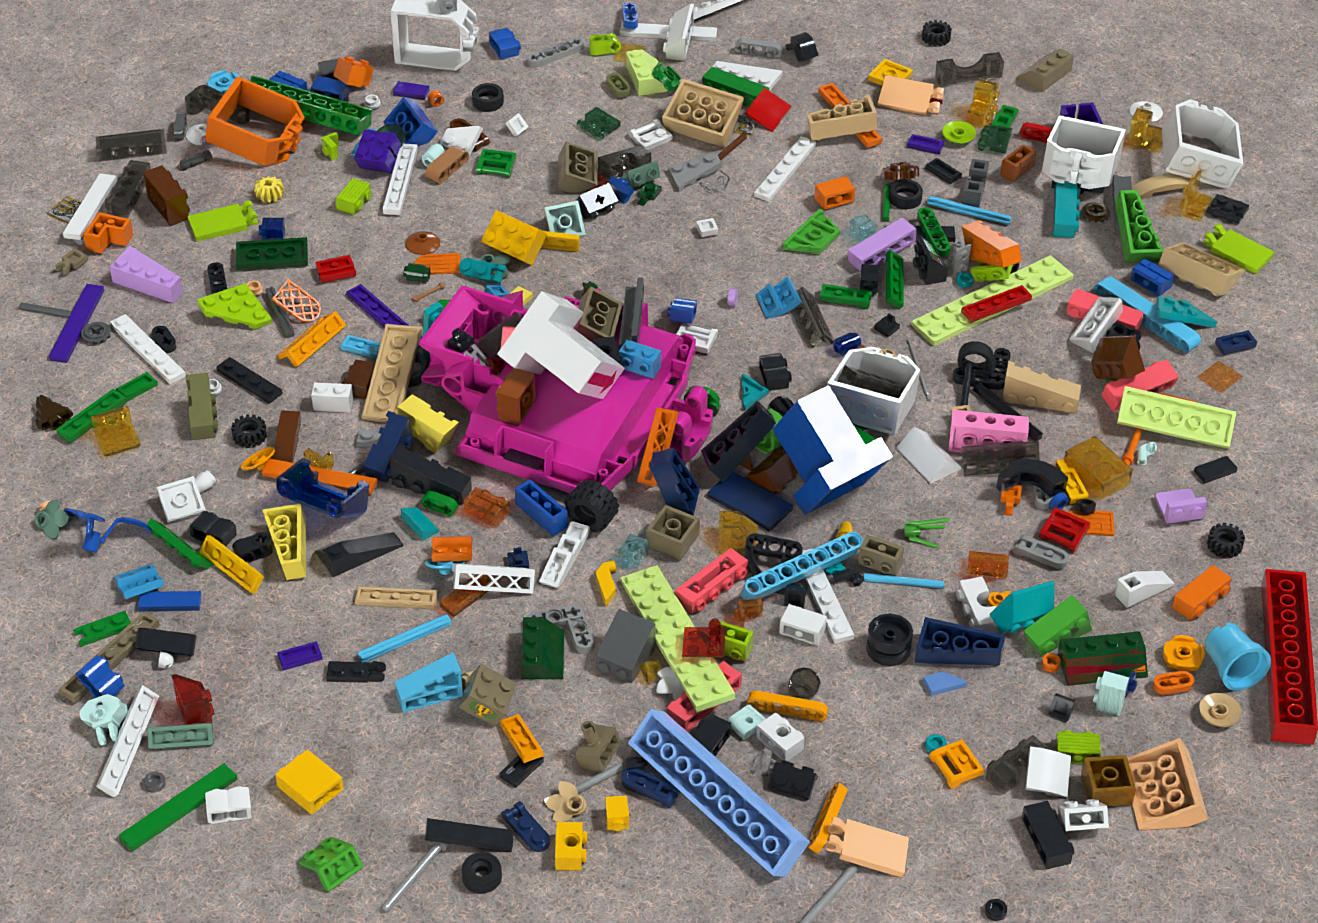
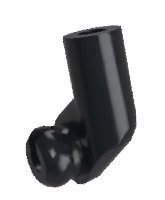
(848, 574)

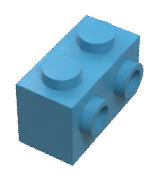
(640, 359)

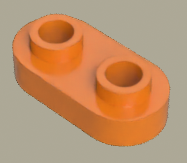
(1172, 682)

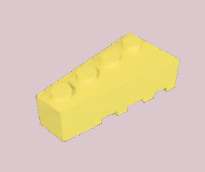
(288, 534)

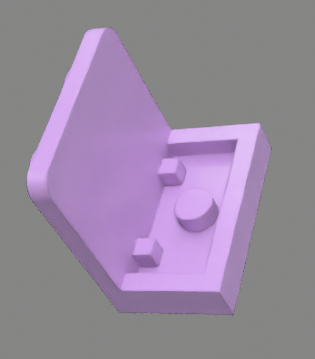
(1180, 505)

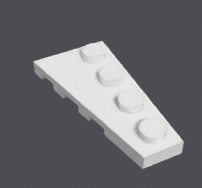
(760, 75)

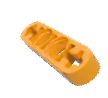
(810, 709)
(829, 810)

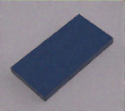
(751, 500)

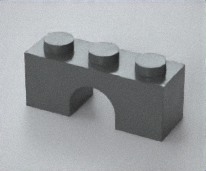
(976, 183)

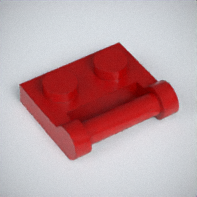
(1066, 524)

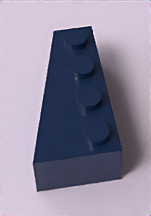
(958, 644)

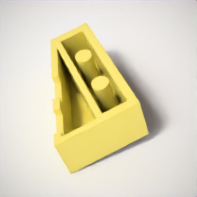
(427, 424)

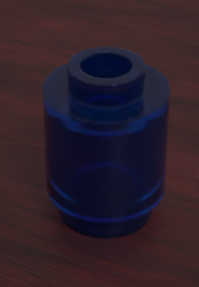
(846, 342)

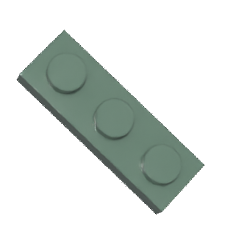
(180, 735)

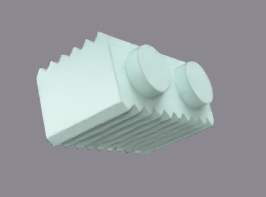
(1111, 693)

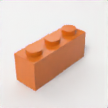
(1202, 593)

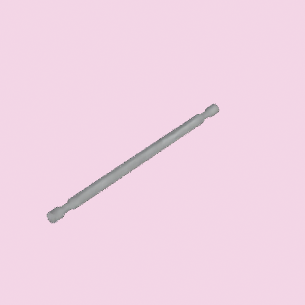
(920, 376)

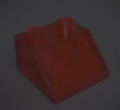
(192, 700)

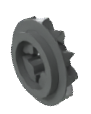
(96, 327)

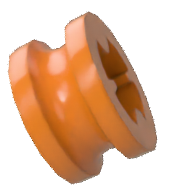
(432, 95)
(1051, 657)

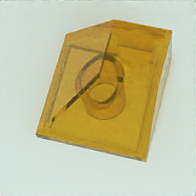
(734, 530)

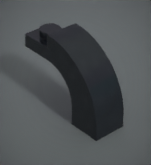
(1033, 472)

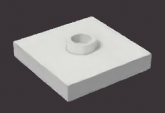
(181, 499)

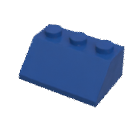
(413, 121)

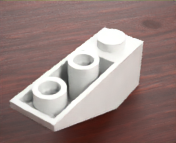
(1140, 586)

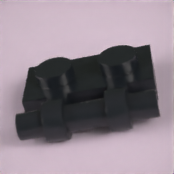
(1227, 209)

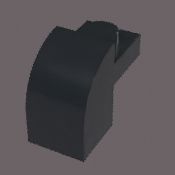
(803, 46)
(869, 277)

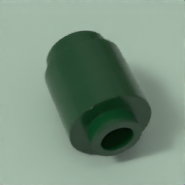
(417, 272)

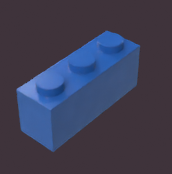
(541, 507)

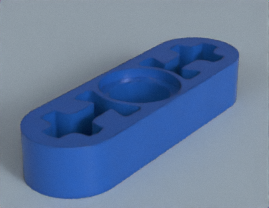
(630, 15)

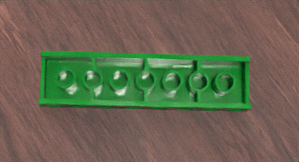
(323, 109)

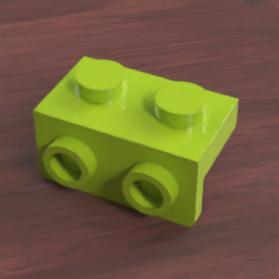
(989, 272)

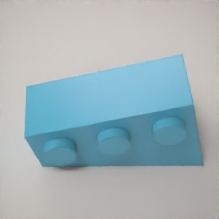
(430, 684)

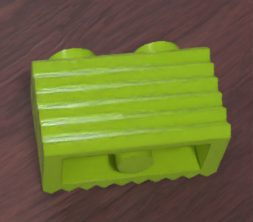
(353, 196)
(1078, 745)

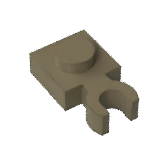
(72, 259)

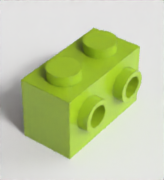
(737, 642)

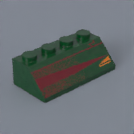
(1088, 657)

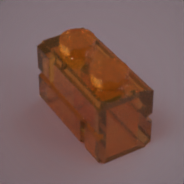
(486, 506)

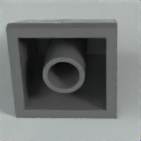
(626, 646)

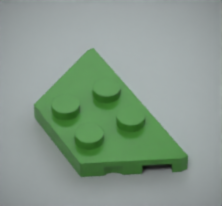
(813, 235)

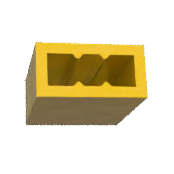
(309, 781)

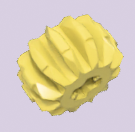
(269, 189)

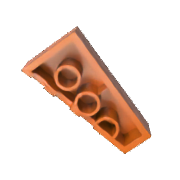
(990, 246)

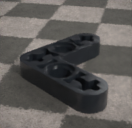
(993, 375)

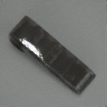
(208, 98)

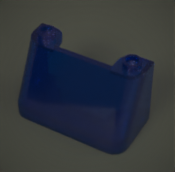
(302, 486)

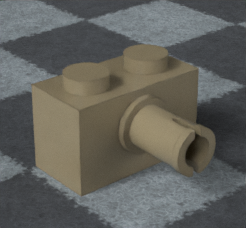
(598, 746)

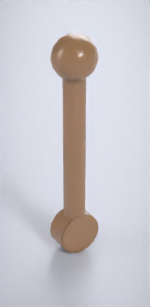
(416, 298)

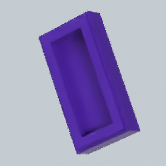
(411, 90)
(925, 144)
(299, 655)

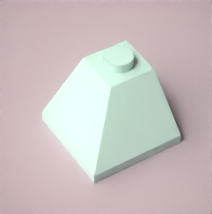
(565, 218)

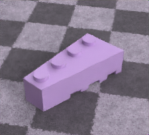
(145, 275)

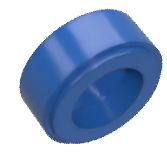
(1059, 501)

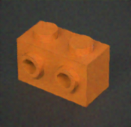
(834, 193)

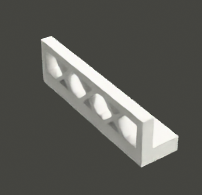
(493, 570)

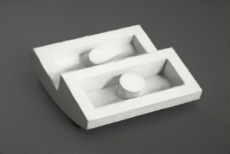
(1048, 772)

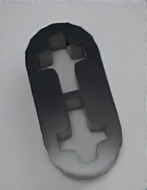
(161, 340)

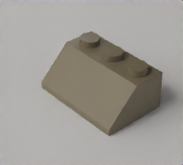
(1048, 70)
(576, 168)
(599, 315)

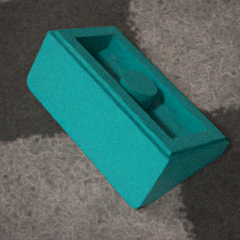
(418, 522)

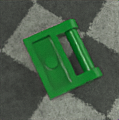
(496, 159)

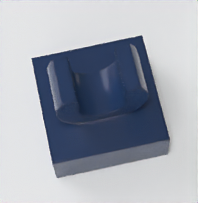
(518, 558)

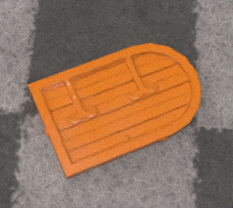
(441, 263)
(1100, 522)

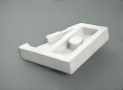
(461, 137)

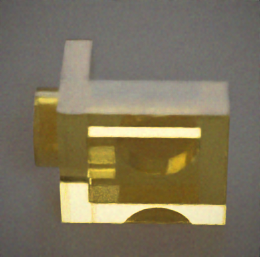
(324, 462)

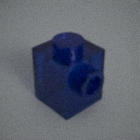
(272, 228)

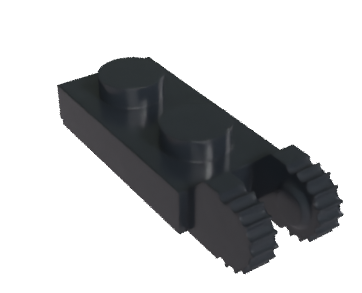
(355, 671)

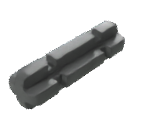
(195, 159)

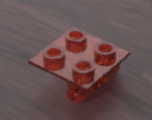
(704, 640)

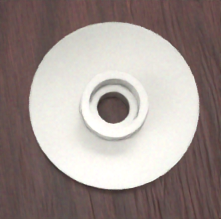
(1157, 111)
(195, 133)

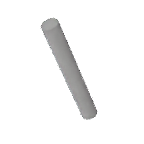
(599, 777)

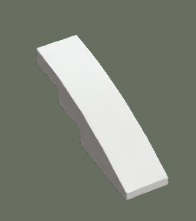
(564, 555)

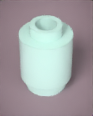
(432, 153)

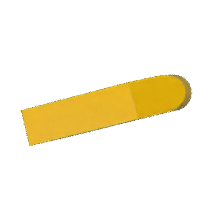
(605, 581)

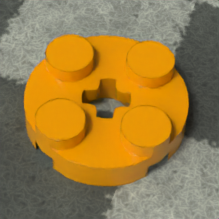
(1189, 662)

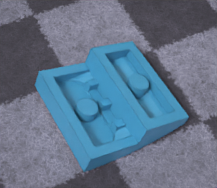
(778, 299)
(138, 581)

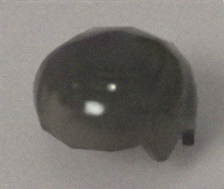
(804, 680)

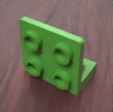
(332, 862)

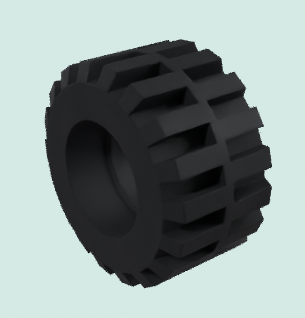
(592, 505)

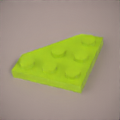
(235, 306)

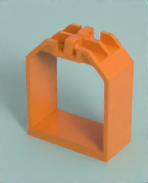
(246, 143)

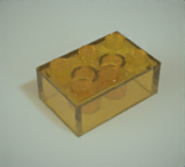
(1098, 467)

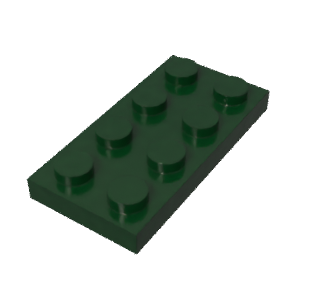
(271, 253)

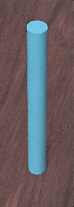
(903, 580)

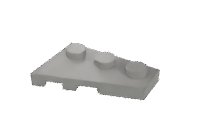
(690, 170)

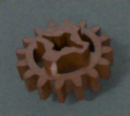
(900, 171)

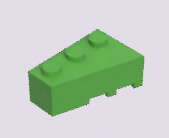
(1062, 622)

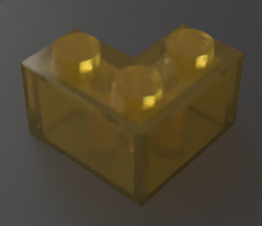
(984, 103)
(1143, 134)

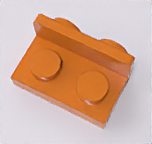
(452, 548)

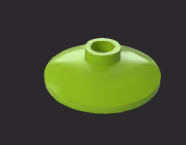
(959, 132)

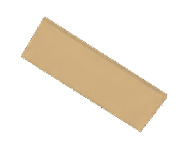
(391, 371)

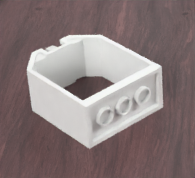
(426, 55)
(1083, 152)
(1188, 159)
(869, 407)

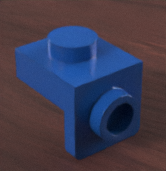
(623, 190)

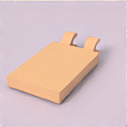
(909, 95)
(868, 846)

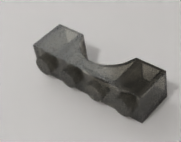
(988, 67)

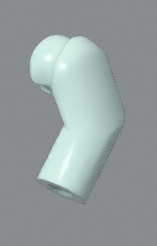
(1145, 451)

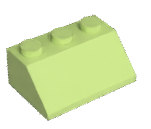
(640, 68)

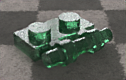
(602, 121)
(999, 140)

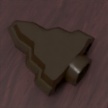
(50, 413)

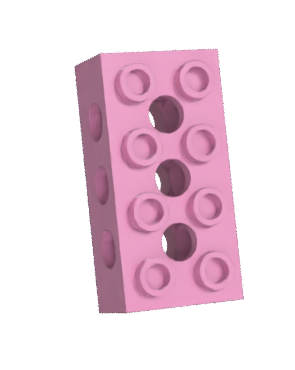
(982, 428)

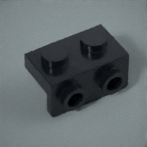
(792, 779)

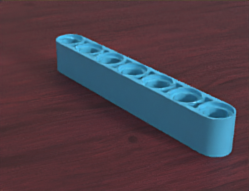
(1174, 331)
(807, 560)

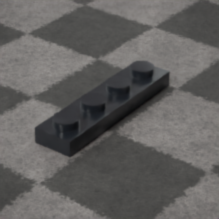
(249, 380)

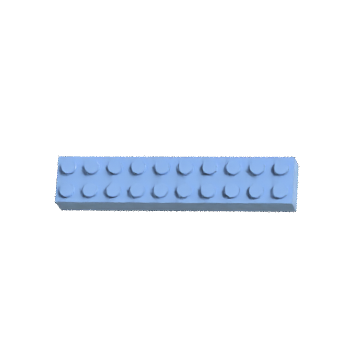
(719, 793)

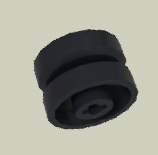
(889, 639)

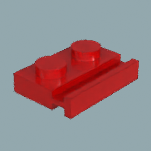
(335, 269)

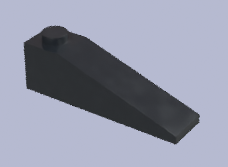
(348, 554)

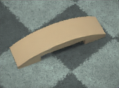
(1160, 183)

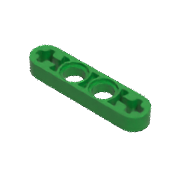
(937, 231)

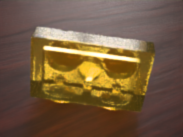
(1195, 203)

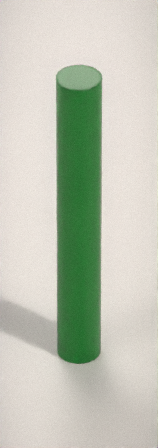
(886, 203)

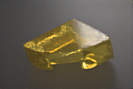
(650, 670)

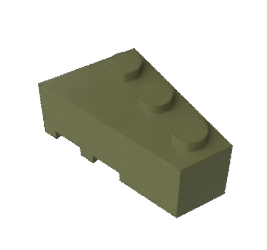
(201, 406)

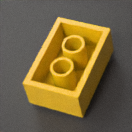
(514, 237)

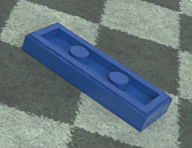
(170, 601)

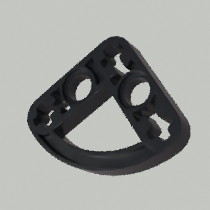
(758, 549)

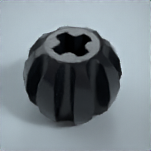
(781, 405)

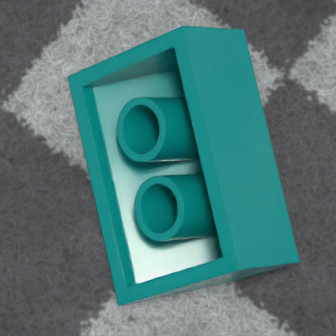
(1024, 607)

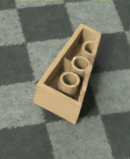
(843, 120)
(1039, 390)

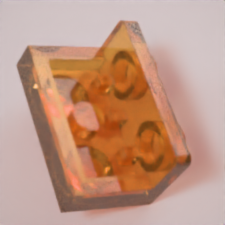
(988, 564)

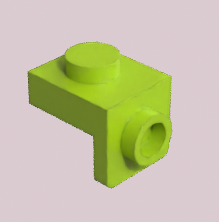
(330, 144)

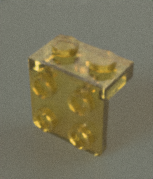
(115, 431)

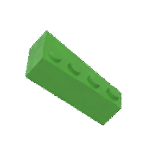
(1136, 229)

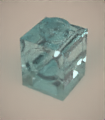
(862, 227)
(633, 551)

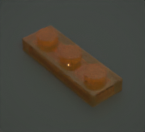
(462, 598)

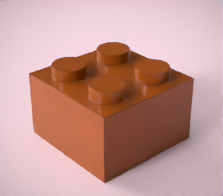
(516, 396)

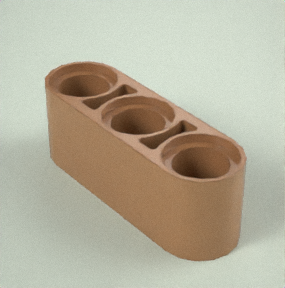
(446, 164)

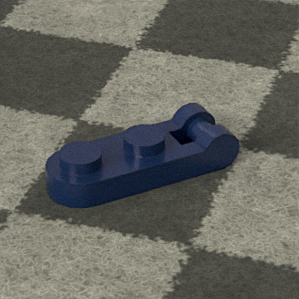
(649, 786)
(527, 827)

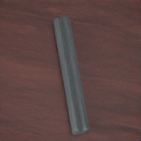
(280, 314)

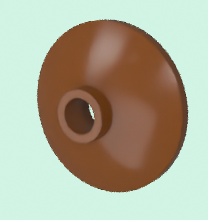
(422, 243)

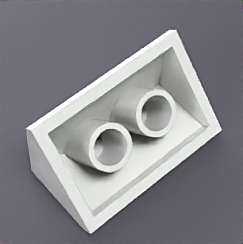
(1097, 323)
(927, 455)

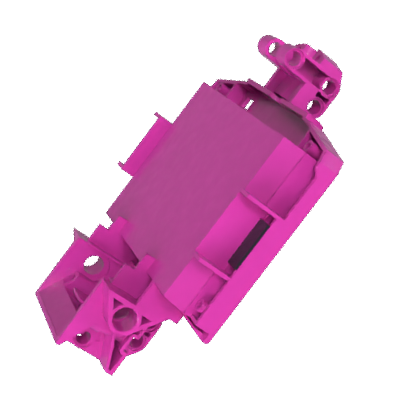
(565, 432)

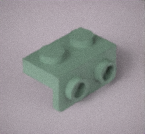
(642, 174)

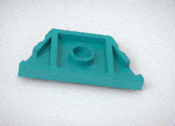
(1182, 311)

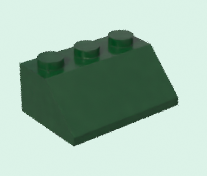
(542, 649)

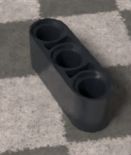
(165, 641)

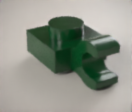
(647, 192)

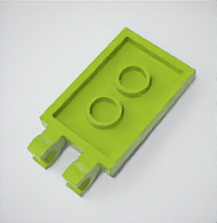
(222, 221)
(1238, 249)

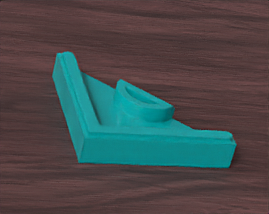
(752, 391)

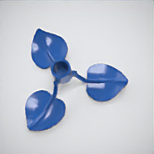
(92, 538)

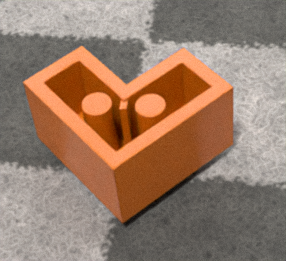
(353, 72)
(106, 230)

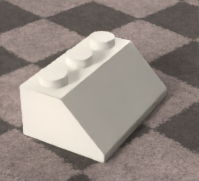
(679, 34)

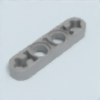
(571, 46)

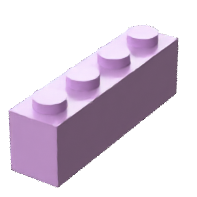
(874, 248)

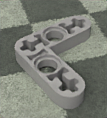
(572, 623)

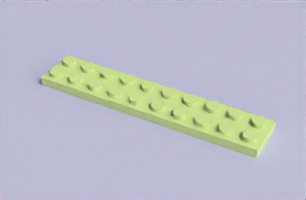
(949, 319)
(657, 603)

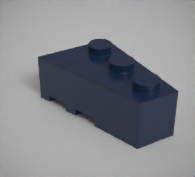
(396, 431)
(675, 481)

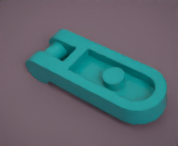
(482, 270)

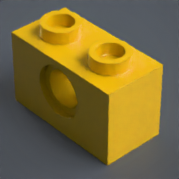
(569, 835)

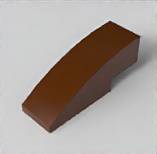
(287, 435)

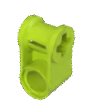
(602, 44)

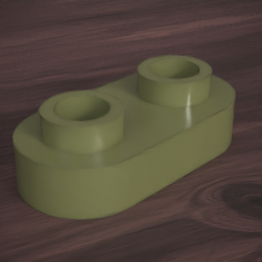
(618, 85)

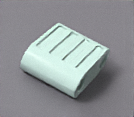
(745, 721)

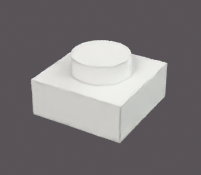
(516, 125)
(707, 227)

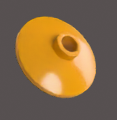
(258, 459)

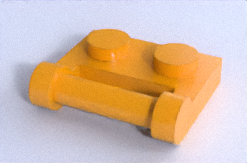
(961, 759)

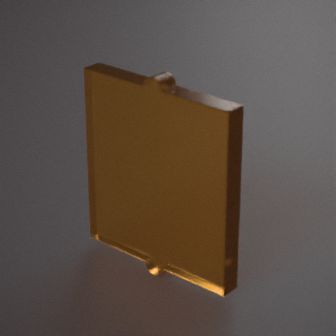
(1220, 376)

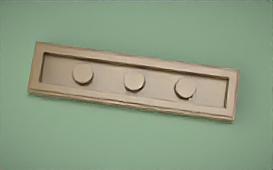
(396, 597)

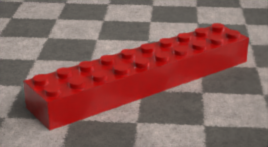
(1290, 648)

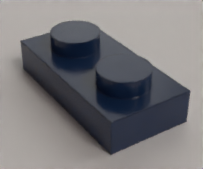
(1235, 342)

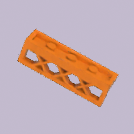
(659, 440)

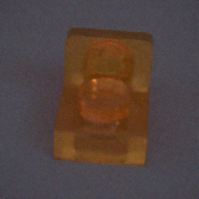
(748, 609)

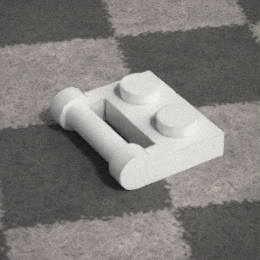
(651, 139)
(703, 337)

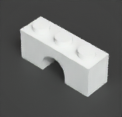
(973, 594)

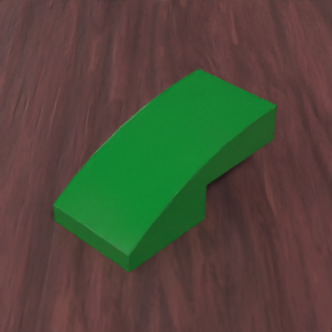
(1005, 117)

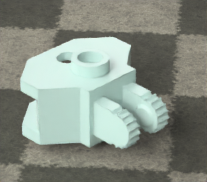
(104, 717)

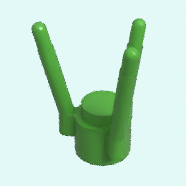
(913, 529)

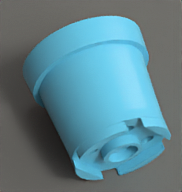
(1237, 657)

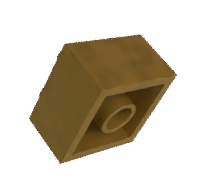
(1109, 780)

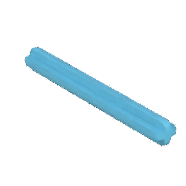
(969, 210)
(404, 638)

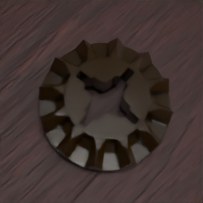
(1101, 210)

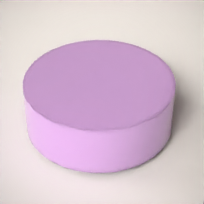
(732, 297)

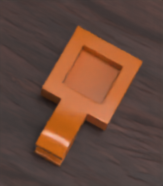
(1011, 497)

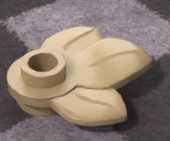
(563, 802)

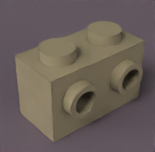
(881, 555)

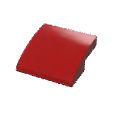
(768, 109)

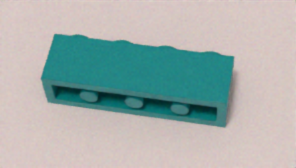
(1066, 210)

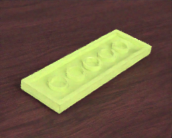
(1176, 417)

